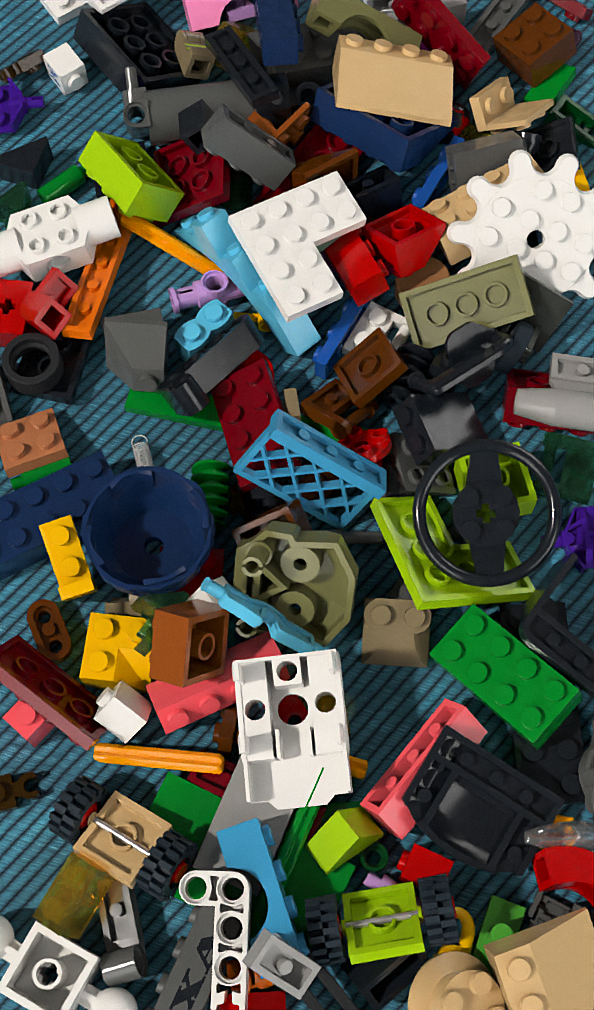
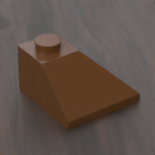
(343, 162)

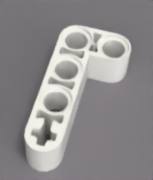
(223, 945)

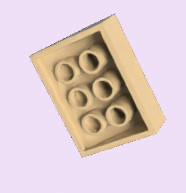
(393, 80)
(547, 964)

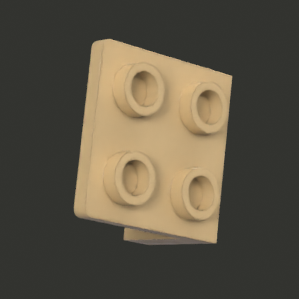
(497, 111)

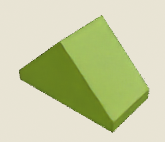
(343, 837)

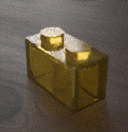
(73, 896)

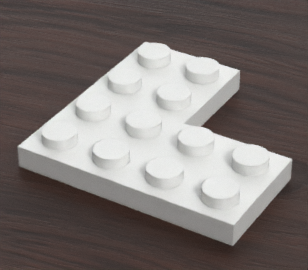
(283, 240)

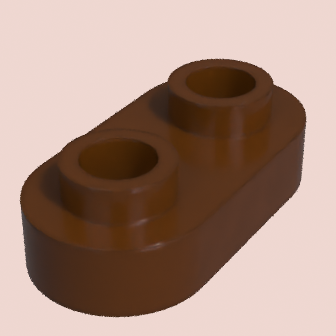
(51, 632)

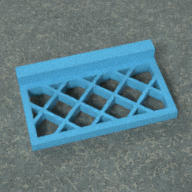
(325, 456)

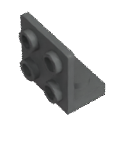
(405, 475)

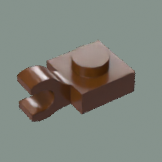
(226, 731)

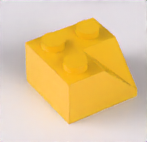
(111, 653)

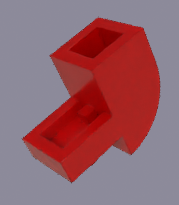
(47, 304)

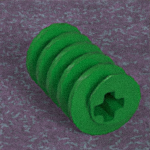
(210, 477)

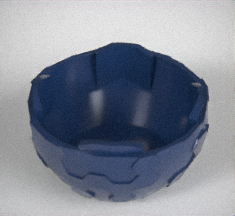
(144, 508)

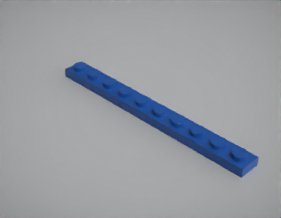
(328, 355)

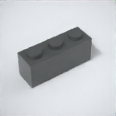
(247, 147)

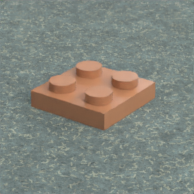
(31, 443)

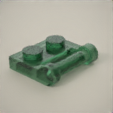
(577, 469)

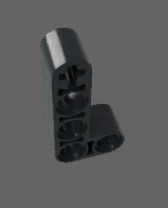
(188, 385)

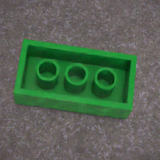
(506, 676)

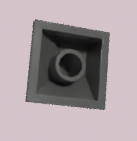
(137, 351)

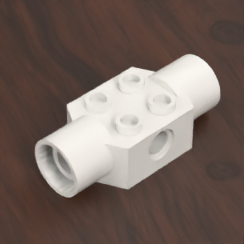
(56, 236)

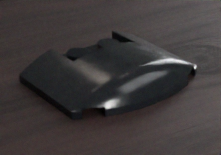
(478, 805)

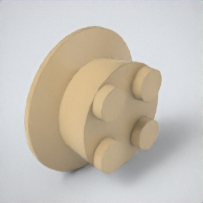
(454, 983)

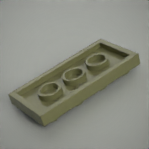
(483, 295)

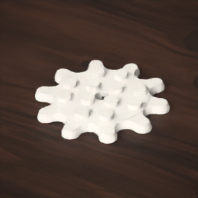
(531, 203)

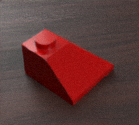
(404, 239)

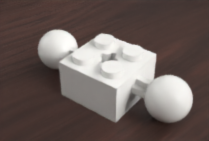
(76, 969)

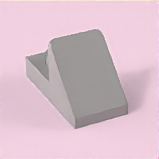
(281, 963)

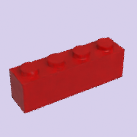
(357, 267)

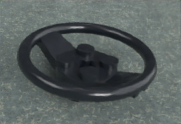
(486, 487)

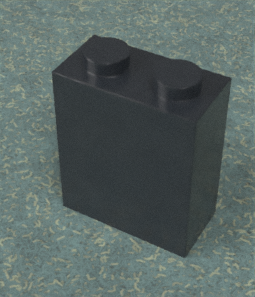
(437, 424)

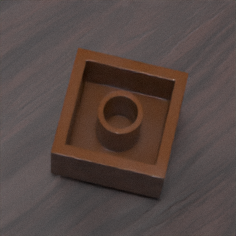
(535, 45)

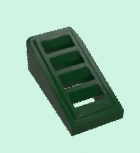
(568, 107)

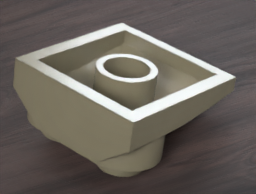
(395, 633)

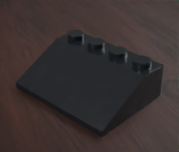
(134, 38)

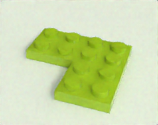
(423, 580)

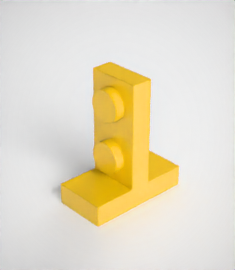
(67, 558)

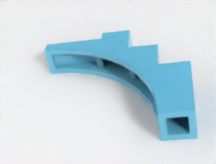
(216, 240)

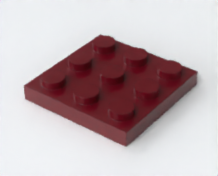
(201, 178)

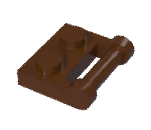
(330, 402)

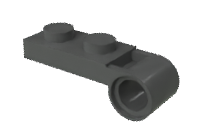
(123, 936)

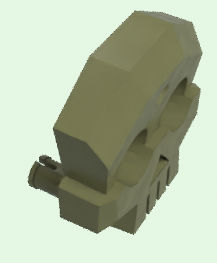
(320, 587)

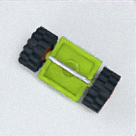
(381, 922)

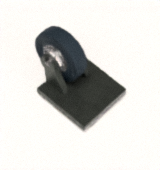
(533, 331)

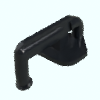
(472, 355)

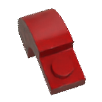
(565, 869)

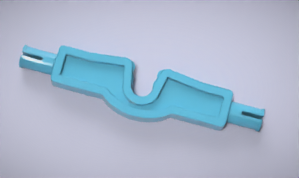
(256, 612)

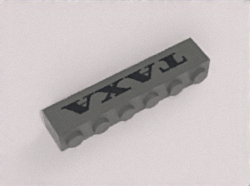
(191, 976)

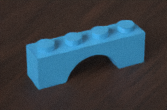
(249, 850)

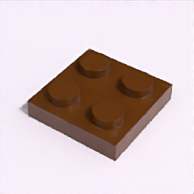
(370, 368)

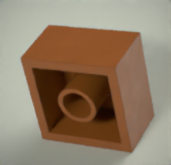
(188, 642)

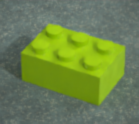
(130, 177)

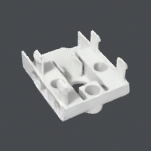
(284, 758)

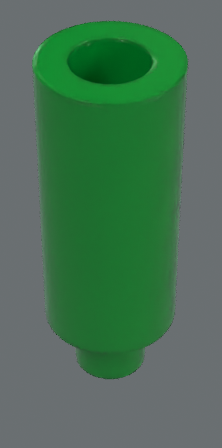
(63, 184)
(38, 473)

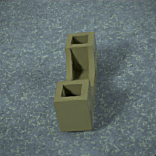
(332, 15)

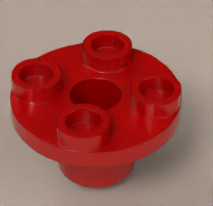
(369, 443)

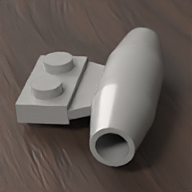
(569, 399)

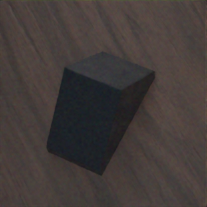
(27, 163)

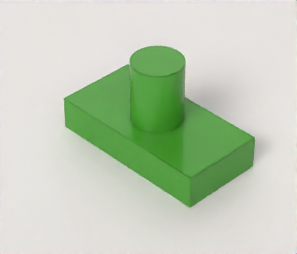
(500, 920)

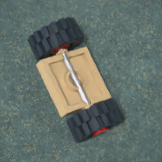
(122, 838)

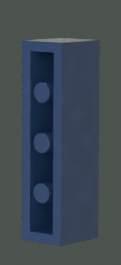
(278, 31)

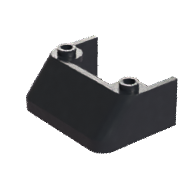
(551, 639)

